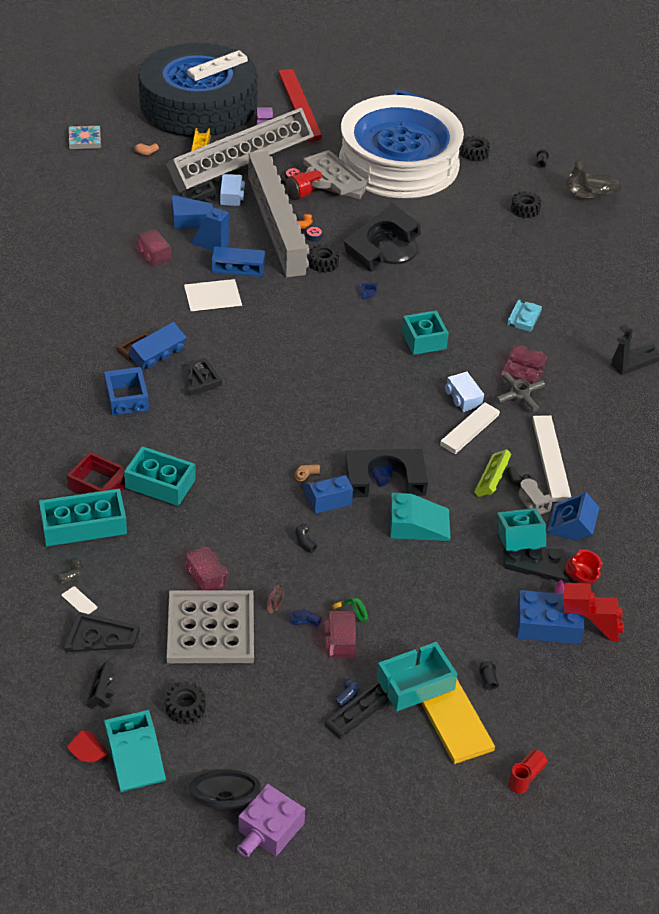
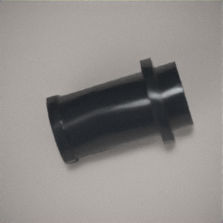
(542, 156)
(488, 669)

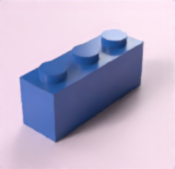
(238, 261)
(157, 346)

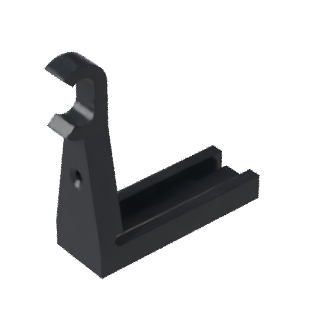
(627, 362)

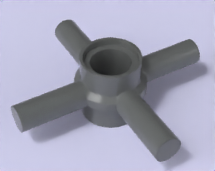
(520, 391)

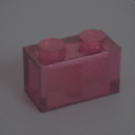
(154, 247)
(206, 569)
(342, 634)

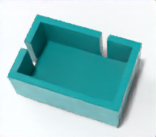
(412, 683)

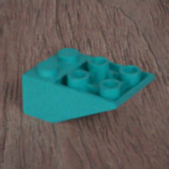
(134, 750)

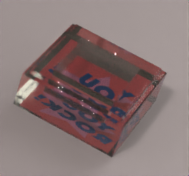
(275, 599)

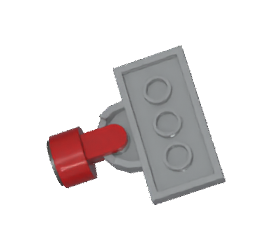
(324, 171)

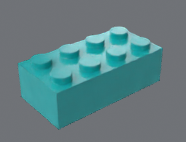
(83, 517)

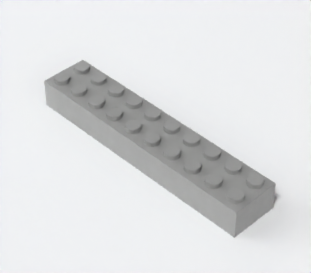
(233, 151)
(278, 214)

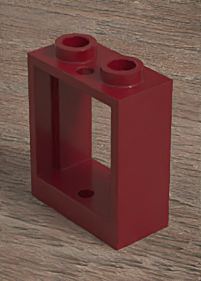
(100, 465)

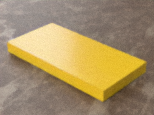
(458, 725)

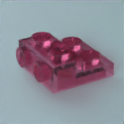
(526, 364)

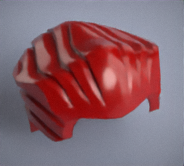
(584, 567)

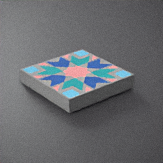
(84, 137)

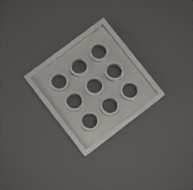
(220, 652)

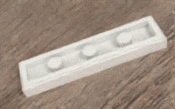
(217, 65)
(469, 428)

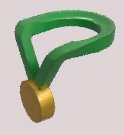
(364, 613)

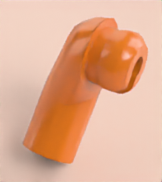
(306, 221)

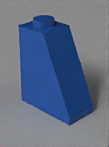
(189, 212)
(213, 230)

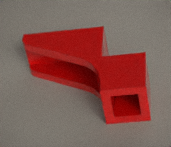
(601, 611)

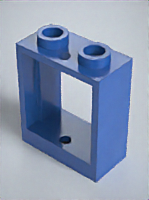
(122, 379)

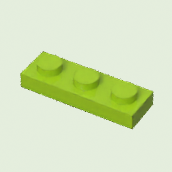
(492, 473)

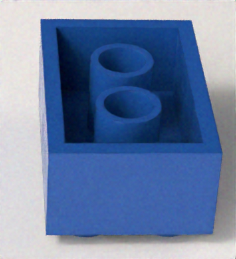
(544, 619)

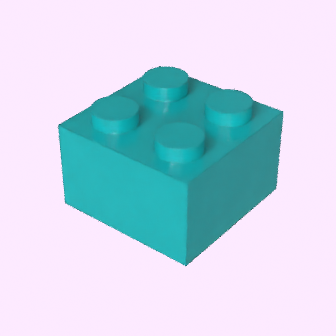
(424, 332)
(521, 529)

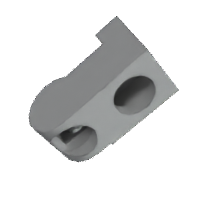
(533, 497)

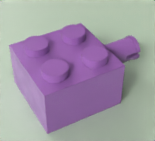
(269, 822)

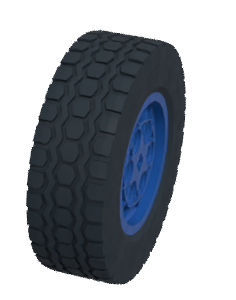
(182, 104)

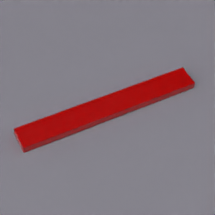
(298, 100)

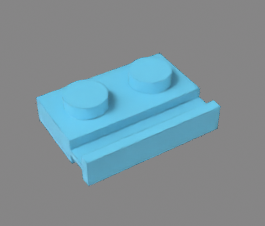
(524, 315)

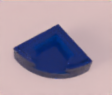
(368, 289)
(382, 475)

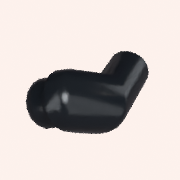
(515, 477)
(302, 538)

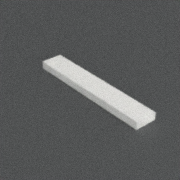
(551, 458)

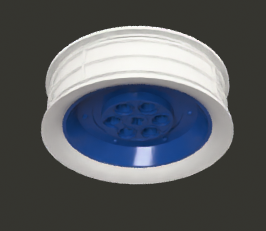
(402, 145)

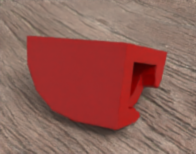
(87, 747)

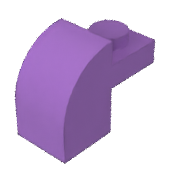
(263, 114)

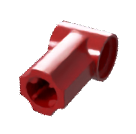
(525, 771)

